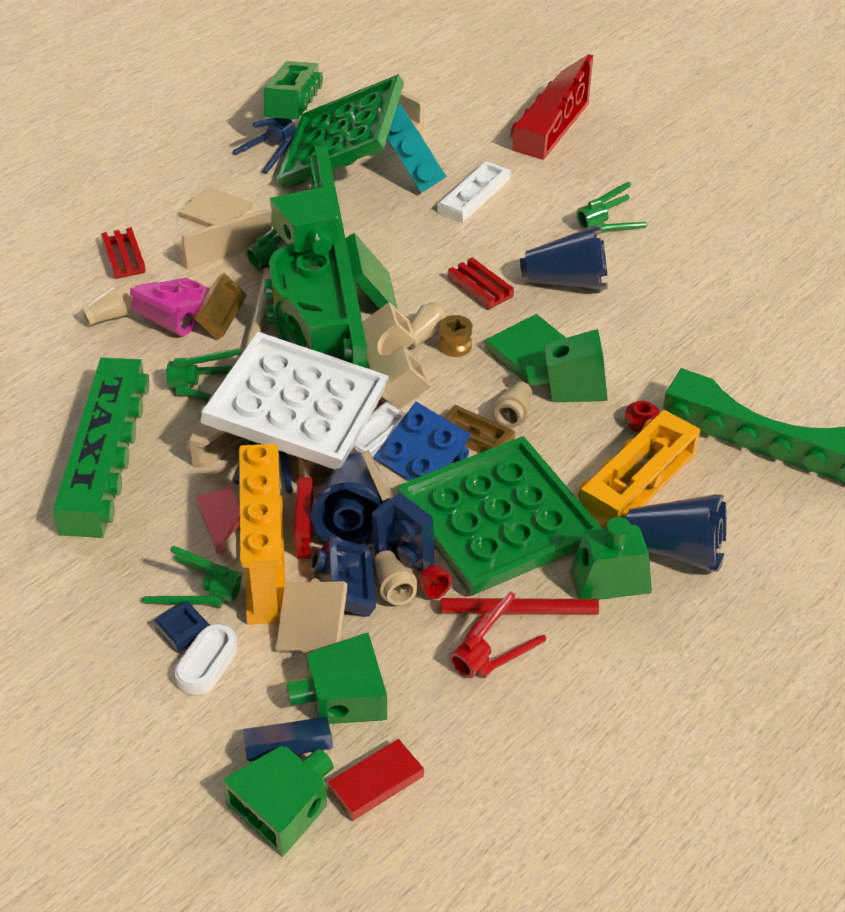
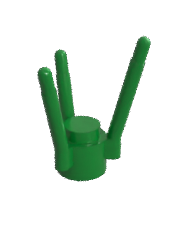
(596, 212)
(261, 252)
(183, 373)
(219, 582)

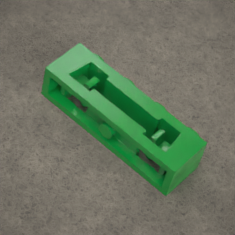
(292, 89)

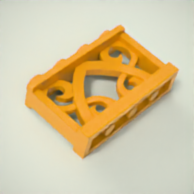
(261, 532)

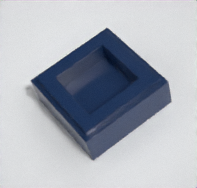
(180, 626)

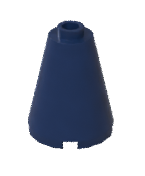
(568, 261)
(346, 503)
(685, 530)

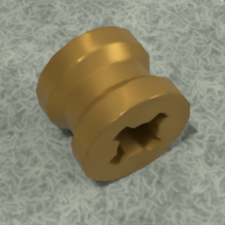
(455, 335)

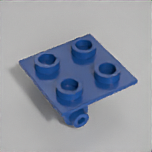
(422, 443)

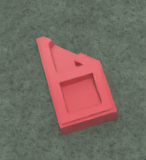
(220, 514)

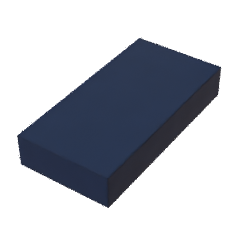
(298, 736)

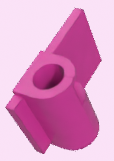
(169, 302)

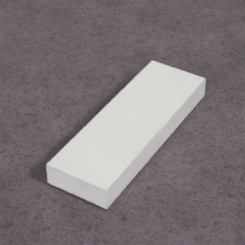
(473, 191)

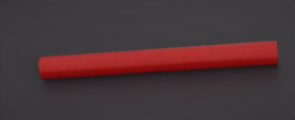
(520, 606)

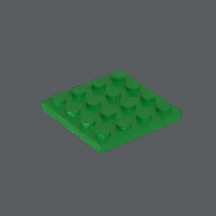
(348, 126)
(500, 514)

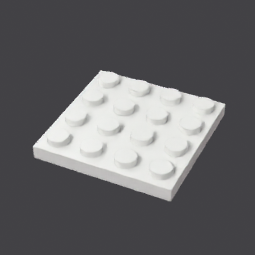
(296, 400)

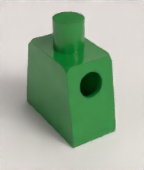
(306, 220)
(572, 369)
(612, 562)
(342, 683)
(280, 795)

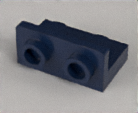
(405, 531)
(348, 563)

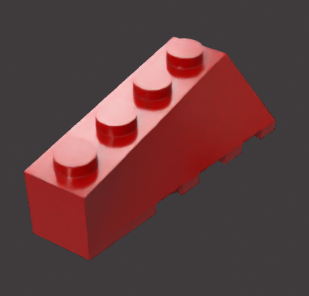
(554, 110)

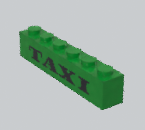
(101, 448)

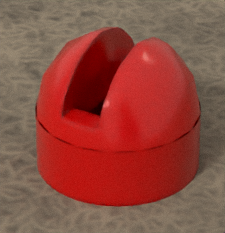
(439, 577)

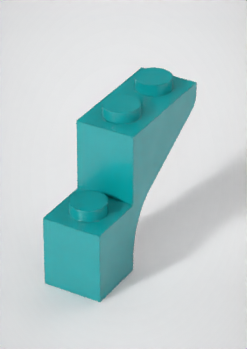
(414, 151)

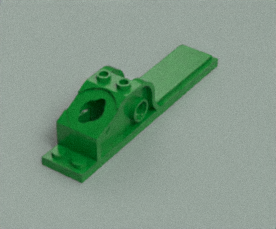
(335, 320)

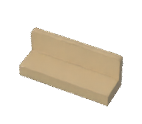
(222, 238)

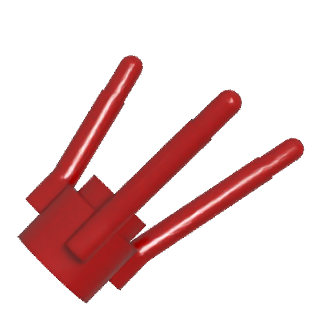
(473, 652)

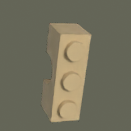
(387, 340)

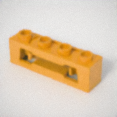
(672, 443)

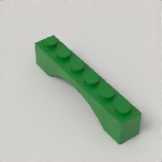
(711, 409)

